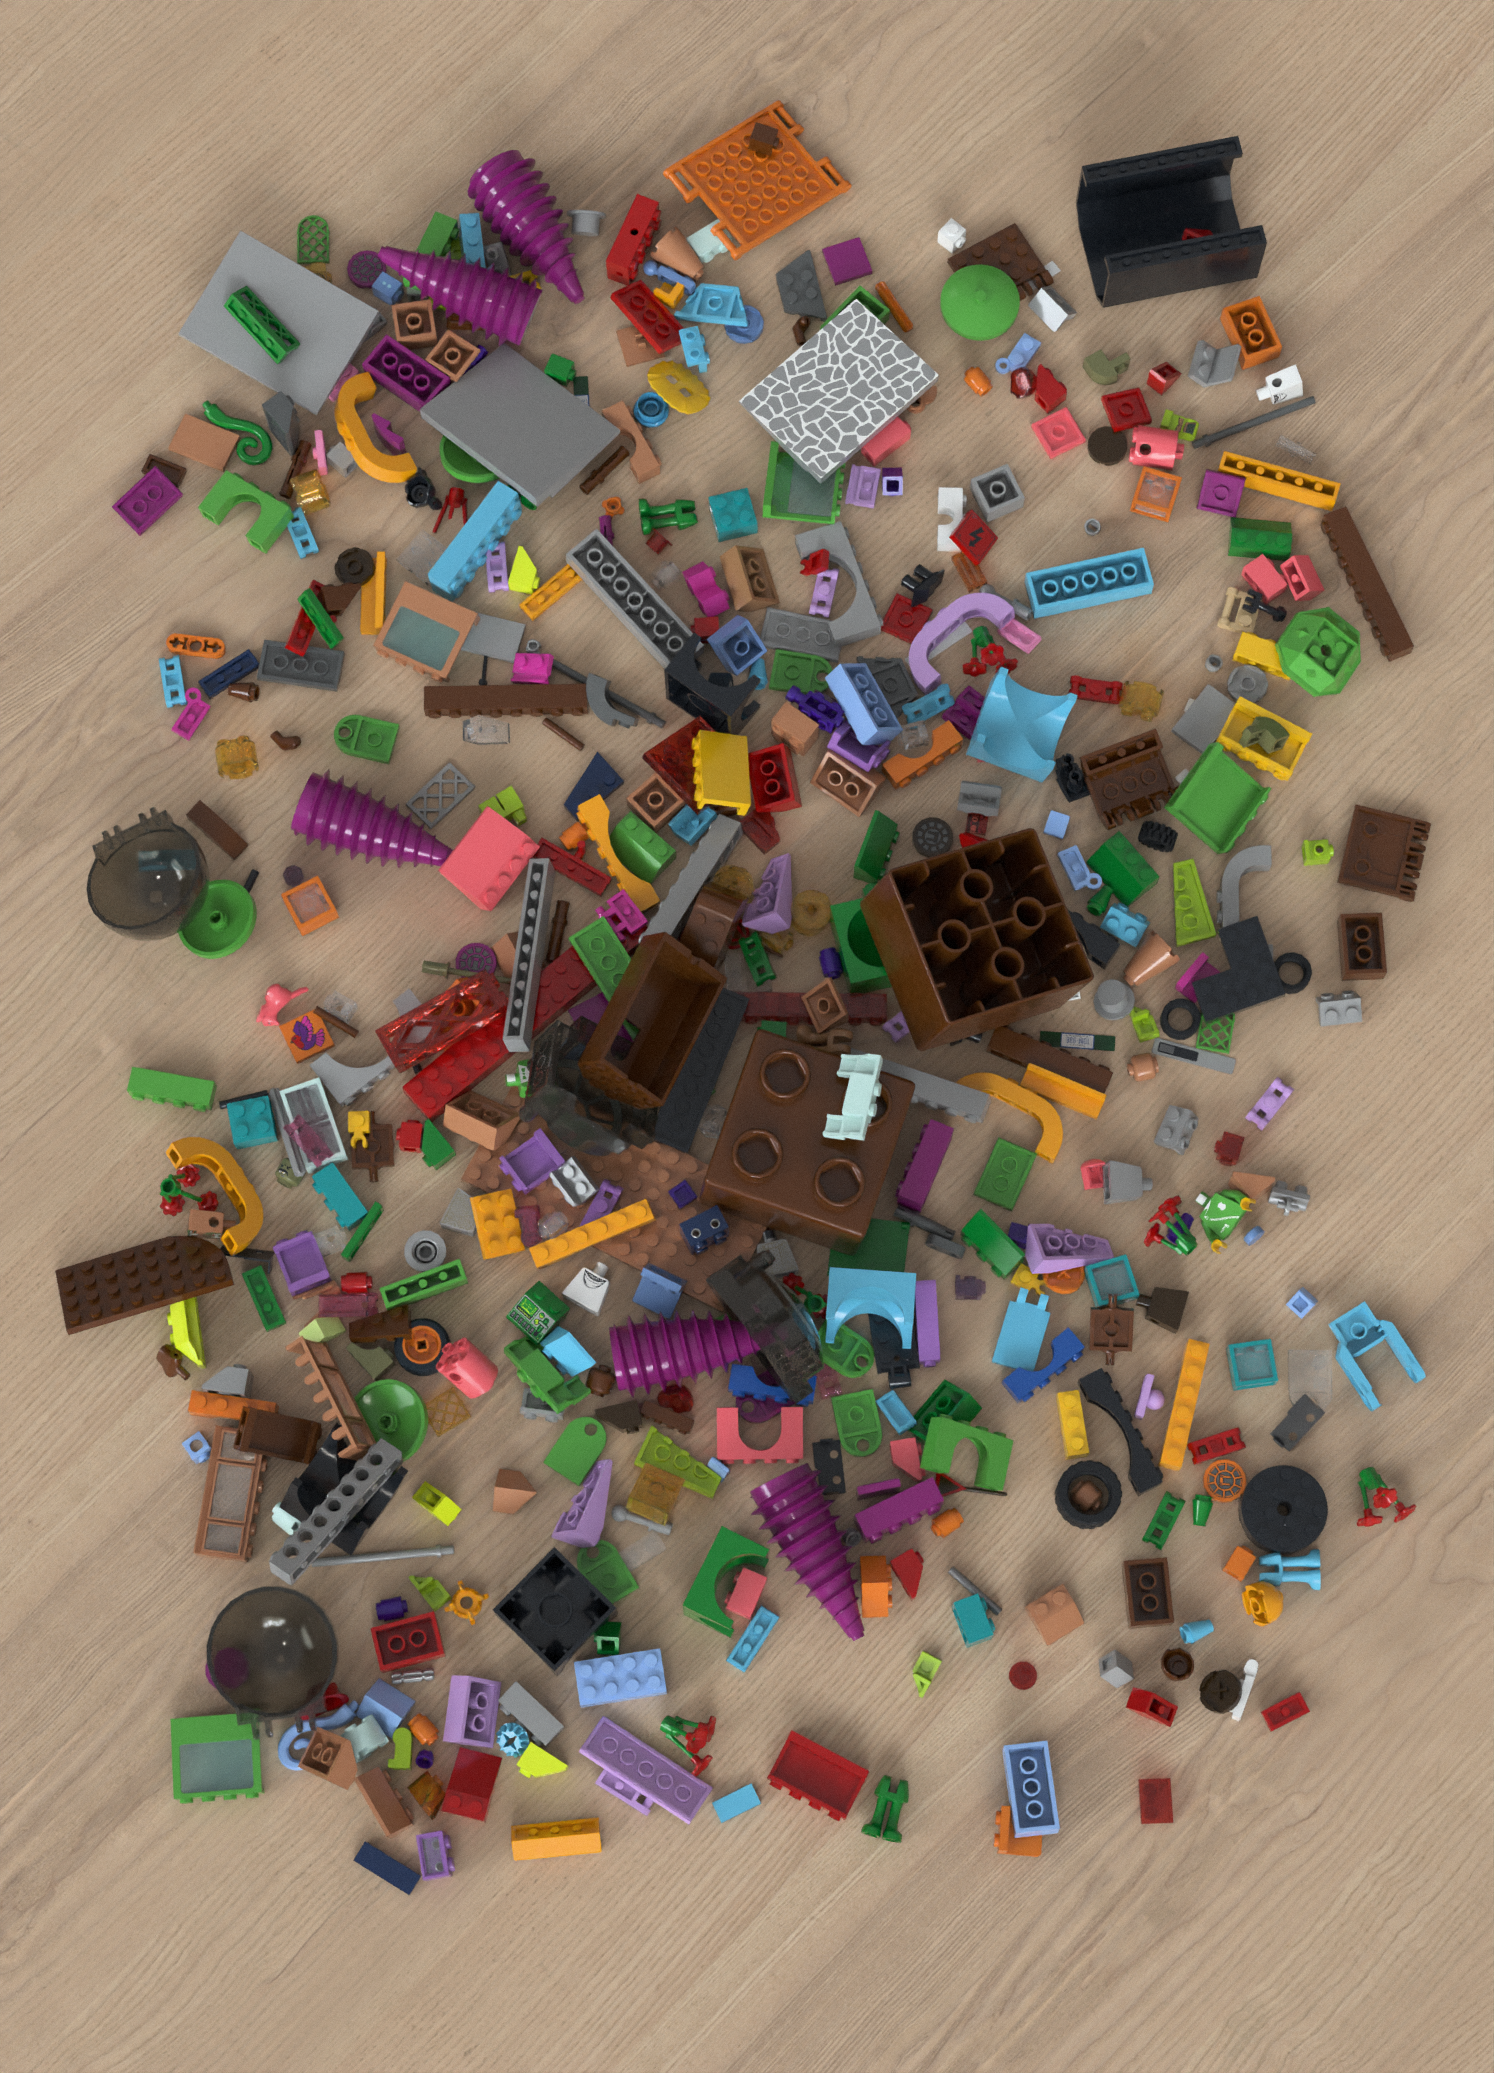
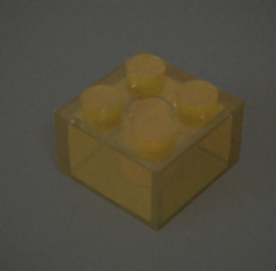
(655, 1494)

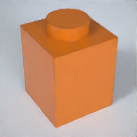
(1239, 1562)

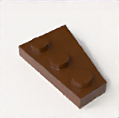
(382, 1325)

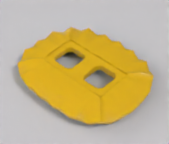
(671, 392)

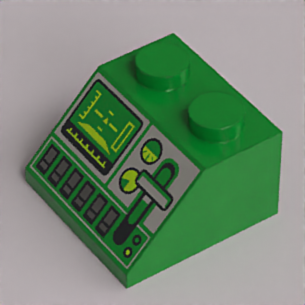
(538, 1312)

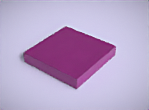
(847, 261)
(1221, 493)
(878, 1489)

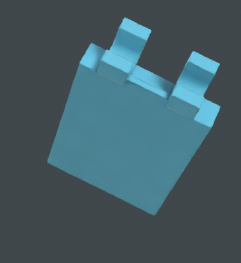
(1022, 1333)

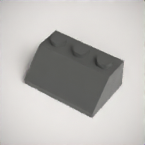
(283, 421)

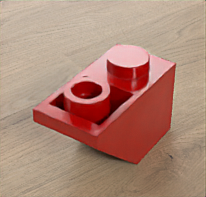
(1048, 391)

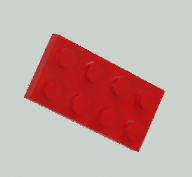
(648, 316)

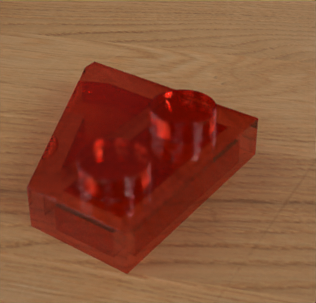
(760, 830)

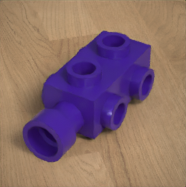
(818, 709)

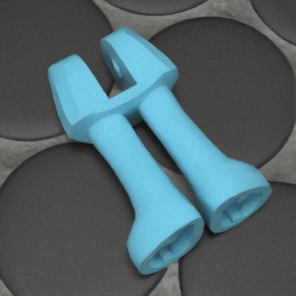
(1311, 1560)

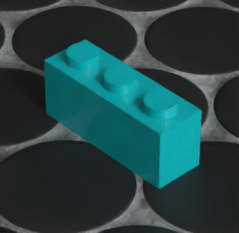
(339, 1197)

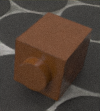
(764, 139)

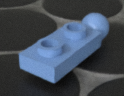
(669, 276)

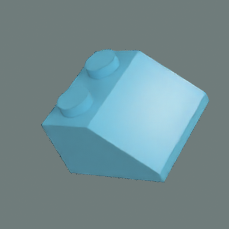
(566, 1352)

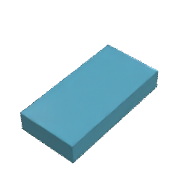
(896, 1412)
(736, 1803)

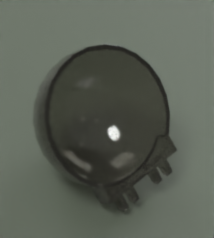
(148, 879)
(273, 1656)

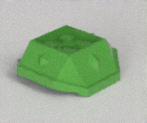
(1301, 651)

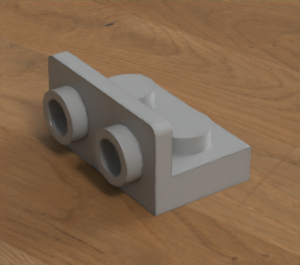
(574, 1182)

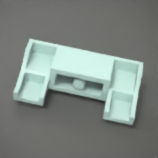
(859, 1098)

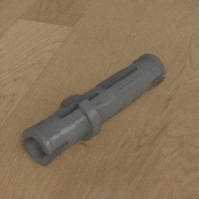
(923, 1222)

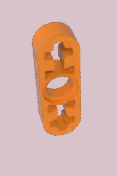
(211, 642)

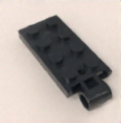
(887, 1346)

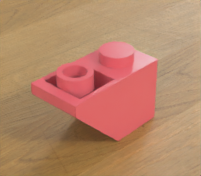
(905, 1458)

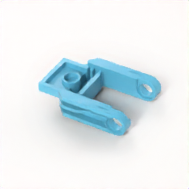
(1358, 1333)

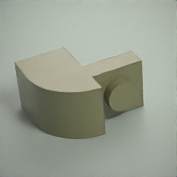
(1103, 371)
(1266, 733)

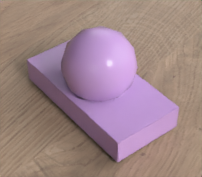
(1148, 1397)

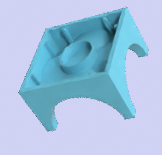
(1019, 727)
(872, 1292)

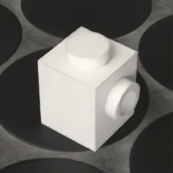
(952, 236)

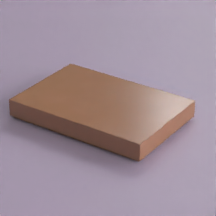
(204, 442)

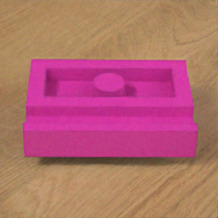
(532, 668)

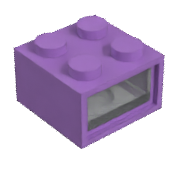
(435, 1855)

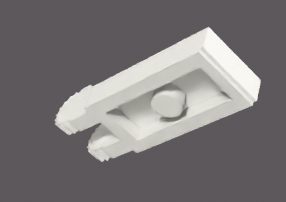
(1250, 1672)

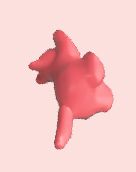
(276, 999)

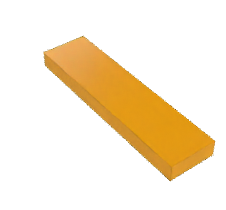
(550, 592)

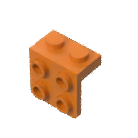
(1005, 1840)

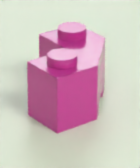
(704, 588)

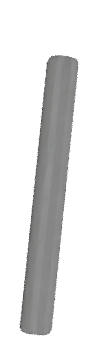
(291, 1147)

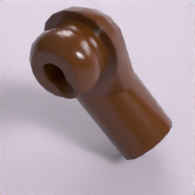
(799, 329)
(285, 743)

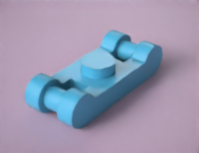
(301, 533)
(172, 681)
(929, 704)

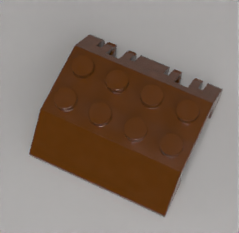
(1128, 779)

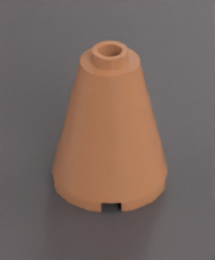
(678, 254)
(1149, 960)

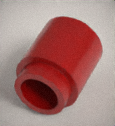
(356, 1282)

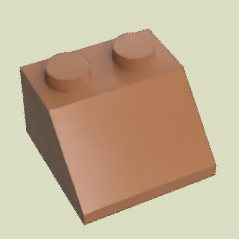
(452, 355)
(1054, 1614)

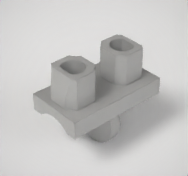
(497, 254)
(1288, 1199)

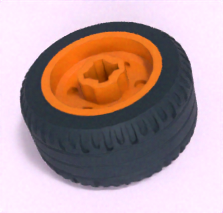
(422, 1361)

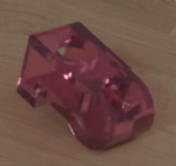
(529, 1219)

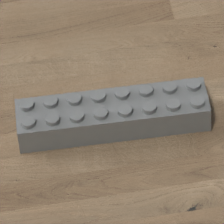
(630, 598)

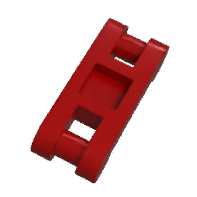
(1096, 690)
(1216, 1446)

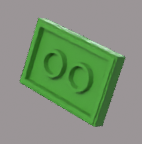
(1005, 1174)

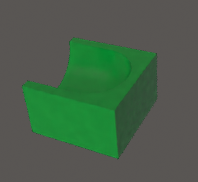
(857, 949)

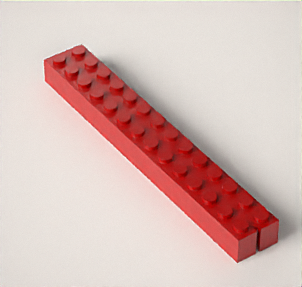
(484, 1051)

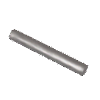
(973, 1589)

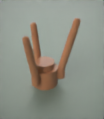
(327, 1288)

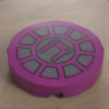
(365, 268)
(476, 958)

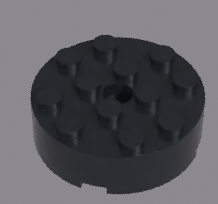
(1300, 1496)

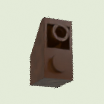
(337, 598)

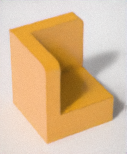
(670, 295)

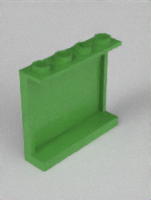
(1217, 799)

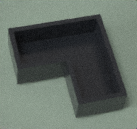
(1249, 980)

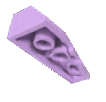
(773, 900)
(1058, 1250)
(587, 1515)

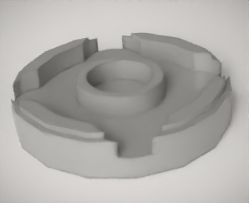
(1248, 683)

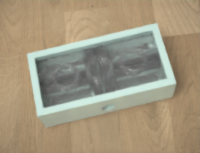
(313, 1106)

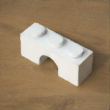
(950, 503)

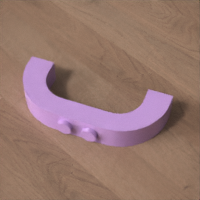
(947, 621)

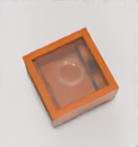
(1155, 494)
(309, 905)

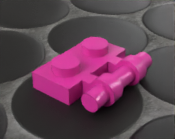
(627, 913)

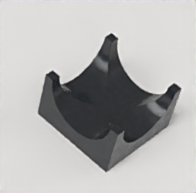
(718, 705)
(324, 1475)
(555, 1610)

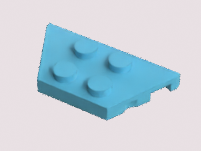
(714, 305)

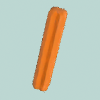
(895, 308)

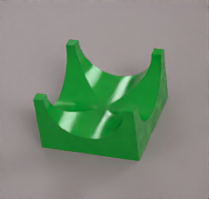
(726, 1553)

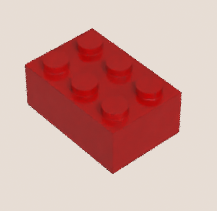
(408, 1642)

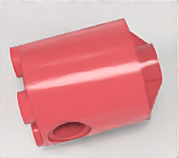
(1162, 448)
(467, 1368)

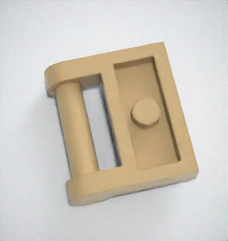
(1244, 620)

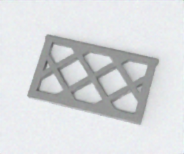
(438, 779)

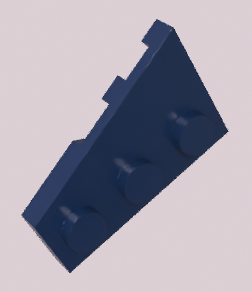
(596, 780)

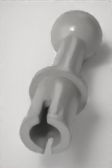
(1019, 609)
(621, 1514)

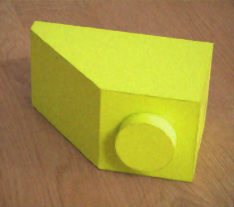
(523, 574)
(436, 1503)
(539, 1763)

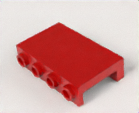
(817, 1776)

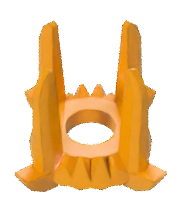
(475, 1608)

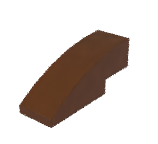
(216, 830)

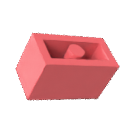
(1302, 577)
(1264, 578)
(746, 1593)

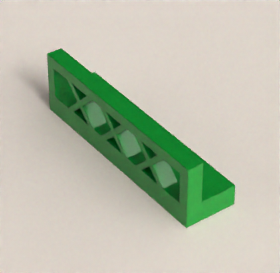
(259, 326)

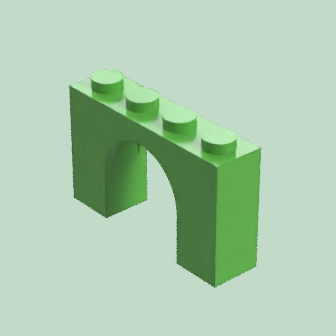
(232, 490)
(992, 1448)

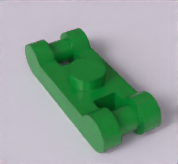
(757, 958)
(1163, 1520)

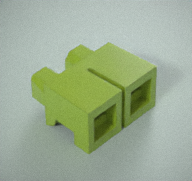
(509, 802)

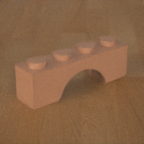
(643, 462)

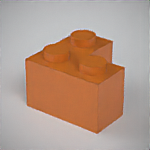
(875, 1586)

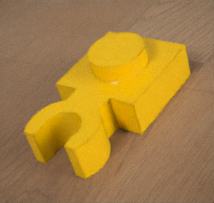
(358, 1125)
(1025, 1279)

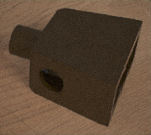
(1164, 1307)

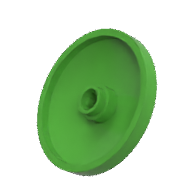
(979, 302)
(463, 465)
(223, 921)
(394, 1414)

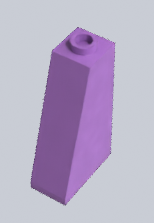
(927, 1323)

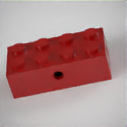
(633, 240)

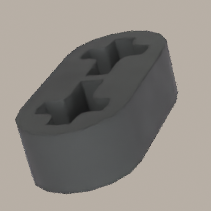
(945, 1246)

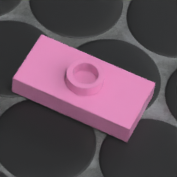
(319, 452)
(1020, 635)

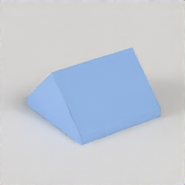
(386, 1705)

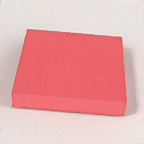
(1058, 433)

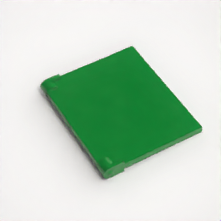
(881, 1249)

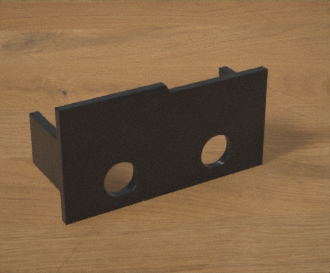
(253, 1254)
(1296, 1422)
(829, 1466)

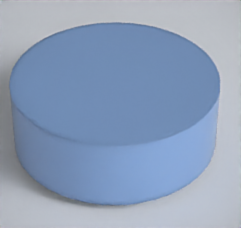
(1253, 1235)

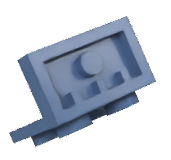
(659, 1290)

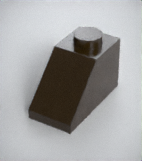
(622, 1416)

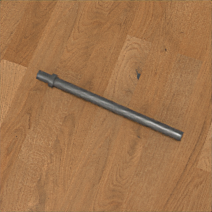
(1208, 439)
(650, 717)

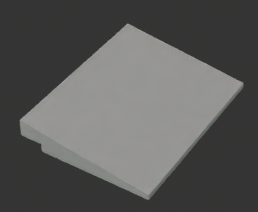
(314, 311)
(520, 424)

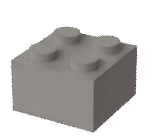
(997, 493)

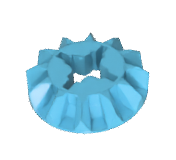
(519, 1745)

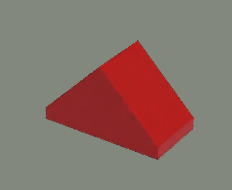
(1162, 377)

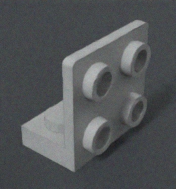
(1213, 365)

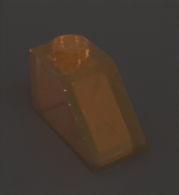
(428, 1793)

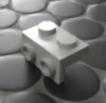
(979, 798)
(1339, 1008)
(1176, 1129)
(535, 1407)

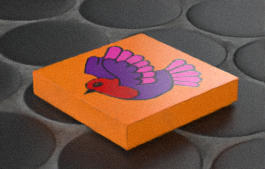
(306, 1036)

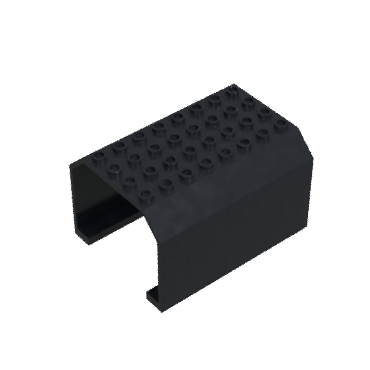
(1136, 218)

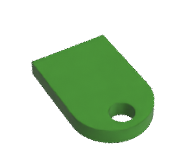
(798, 670)
(368, 738)
(845, 1351)
(856, 1421)
(576, 1451)
(607, 1572)

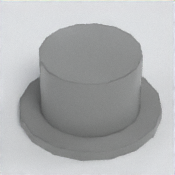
(585, 222)
(1114, 1000)
(425, 1251)

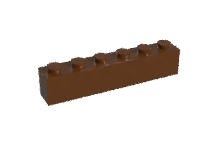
(1024, 1050)

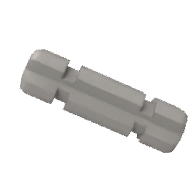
(412, 1676)

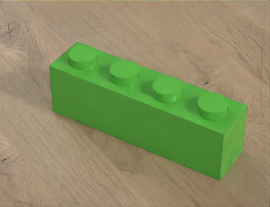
(438, 236)
(171, 1088)
(424, 1285)

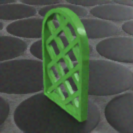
(313, 235)
(1213, 1048)

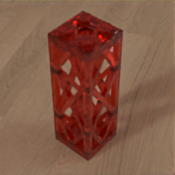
(443, 1001)

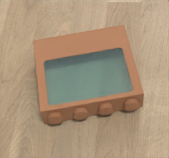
(425, 632)

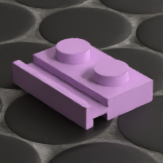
(863, 486)

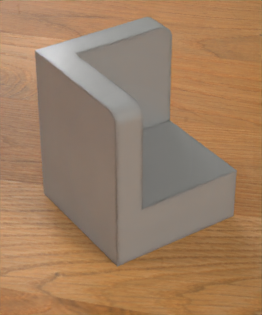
(1116, 1668)

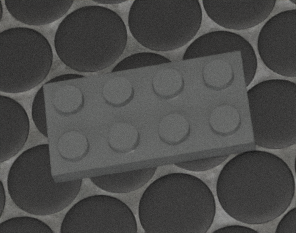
(316, 669)

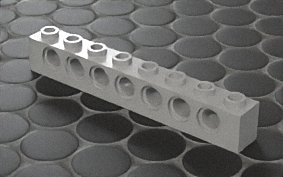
(334, 1521)

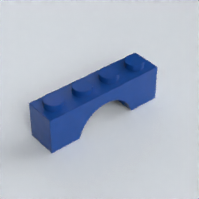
(745, 1382)
(1023, 1382)

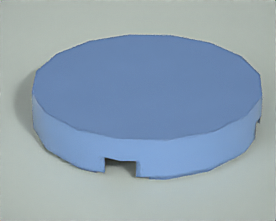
(747, 334)

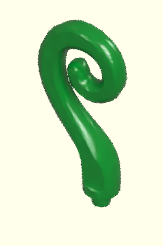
(222, 420)

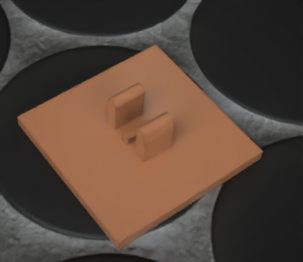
(636, 347)

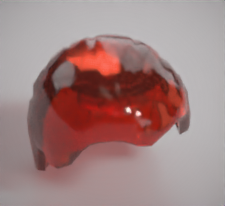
(1023, 382)
(676, 1398)

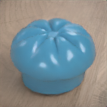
(651, 410)

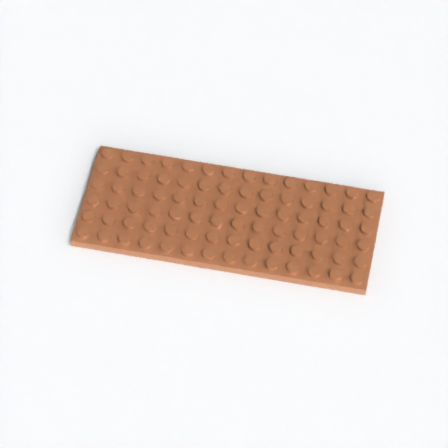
(643, 1175)

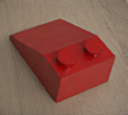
(472, 1785)

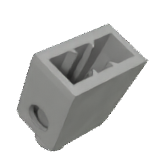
(1123, 1182)

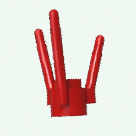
(455, 500)

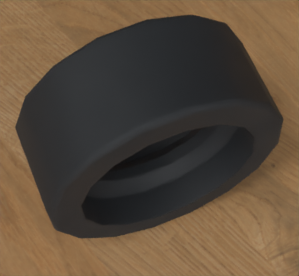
(1305, 965)
(1180, 1003)

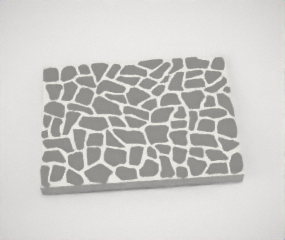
(839, 391)

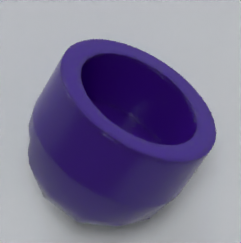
(425, 1764)

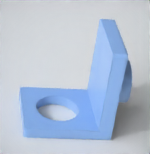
(202, 1454)

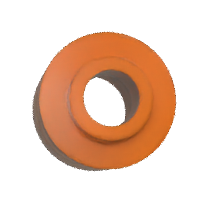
(978, 381)
(574, 834)
(946, 1522)
(423, 1729)

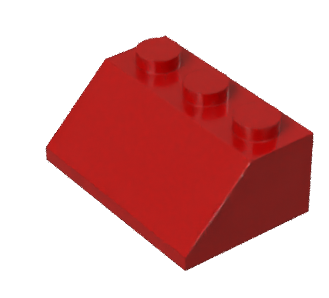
(773, 779)

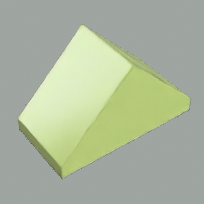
(323, 1329)

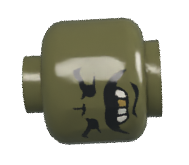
(286, 1176)

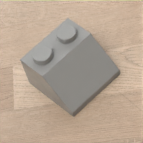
(231, 1381)

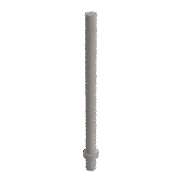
(382, 1556)

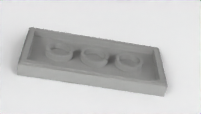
(798, 634)

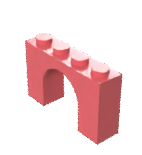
(887, 441)
(732, 1448)

